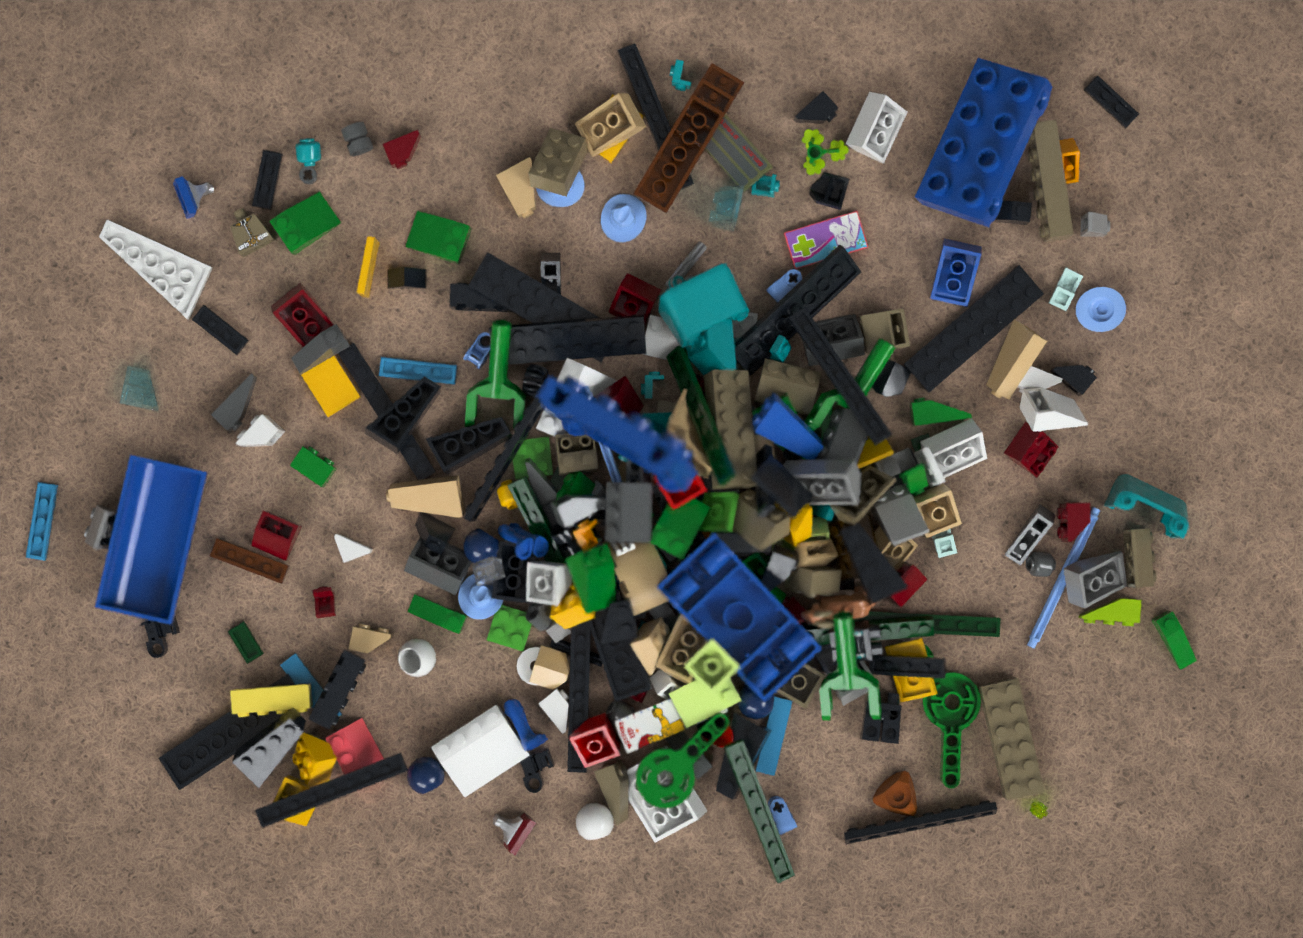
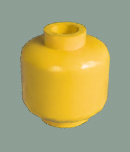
(505, 496)

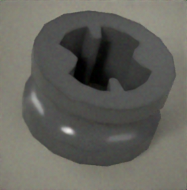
(302, 176)

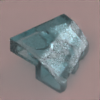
(138, 389)

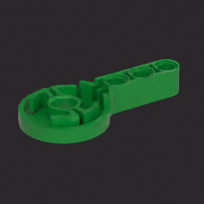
(951, 720)
(679, 765)

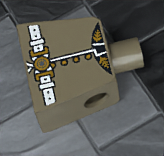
(249, 233)

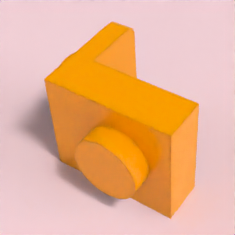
(585, 536)

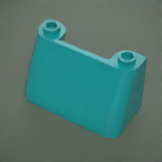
(702, 304)
(1129, 489)

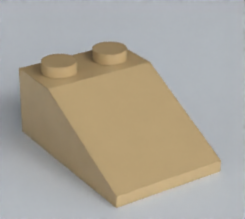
(610, 123)

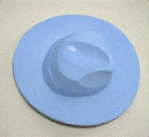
(562, 201)
(623, 218)
(1101, 309)
(477, 600)

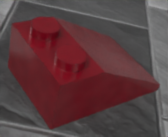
(301, 315)

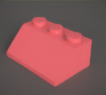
(354, 746)

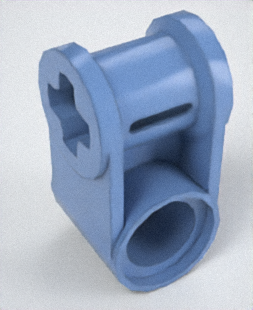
(783, 286)
(479, 351)
(782, 817)

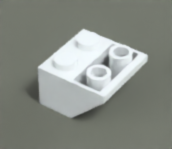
(261, 433)

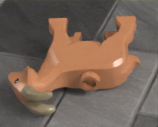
(856, 604)

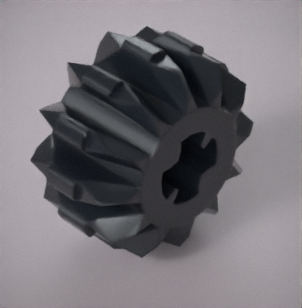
(534, 379)

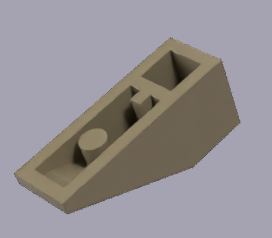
(615, 788)

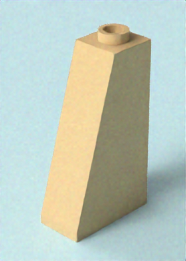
(1014, 359)
(431, 496)

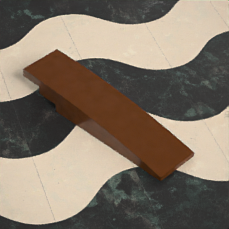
(689, 138)

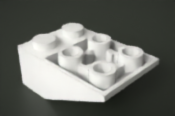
(1050, 410)

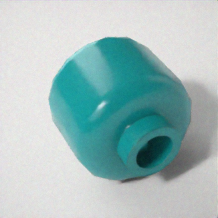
(308, 151)

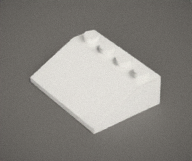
(588, 377)
(480, 750)
(663, 821)

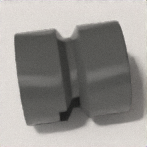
(357, 139)

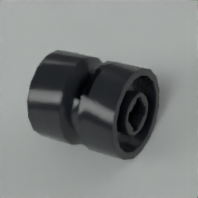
(566, 540)

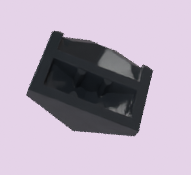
(829, 190)
(891, 379)

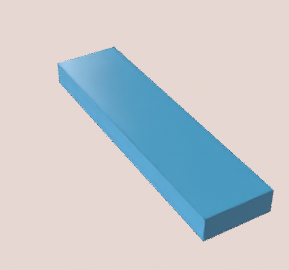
(417, 370)
(41, 521)
(301, 675)
(777, 723)

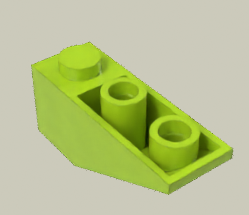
(1119, 610)

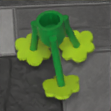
(816, 151)

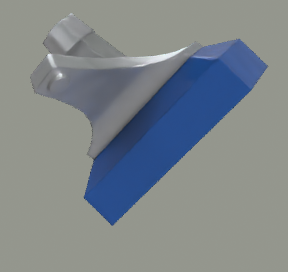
(190, 195)

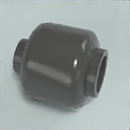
(1040, 564)
(619, 710)

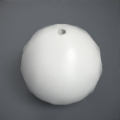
(417, 657)
(594, 821)

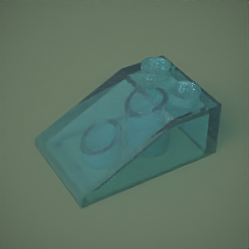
(727, 207)

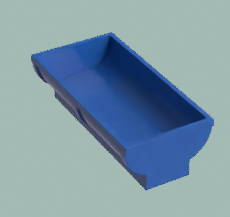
(151, 539)

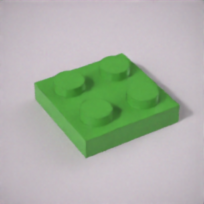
(539, 452)
(721, 511)
(509, 628)

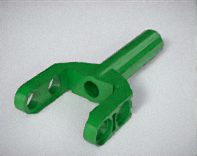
(865, 378)
(496, 384)
(847, 674)

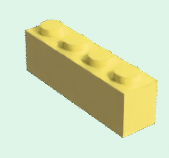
(271, 699)

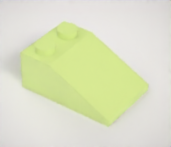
(696, 703)

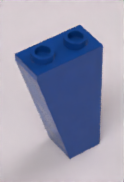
(786, 428)

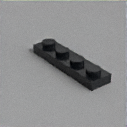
(764, 502)
(908, 666)

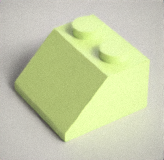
(711, 666)

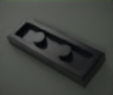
(1111, 101)
(267, 179)
(220, 329)

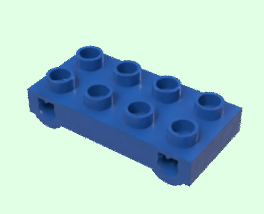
(984, 142)
(624, 435)
(739, 615)

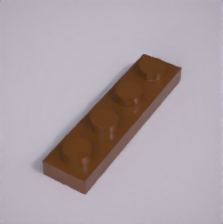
(249, 560)

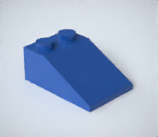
(956, 272)

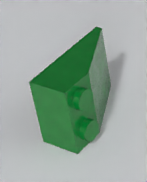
(305, 223)
(438, 237)
(679, 526)
(593, 577)

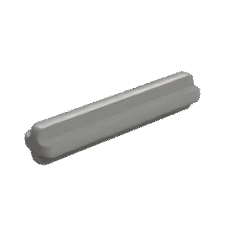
(689, 261)

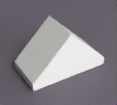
(350, 549)

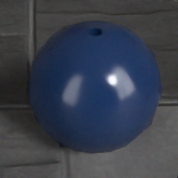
(480, 545)
(752, 705)
(425, 774)

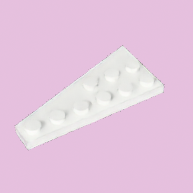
(166, 270)

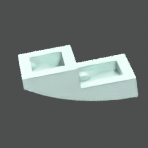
(1065, 289)
(944, 543)

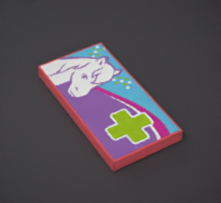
(817, 241)

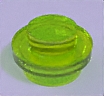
(1038, 809)

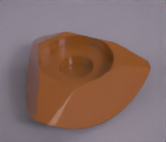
(897, 794)

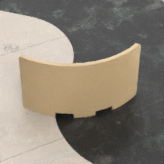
(684, 429)
(640, 574)

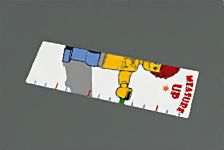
(651, 725)

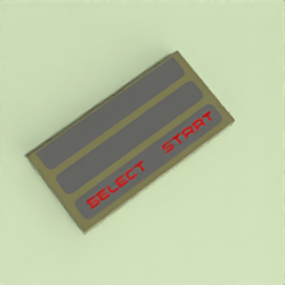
(737, 155)

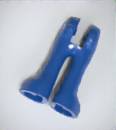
(524, 541)
(516, 713)

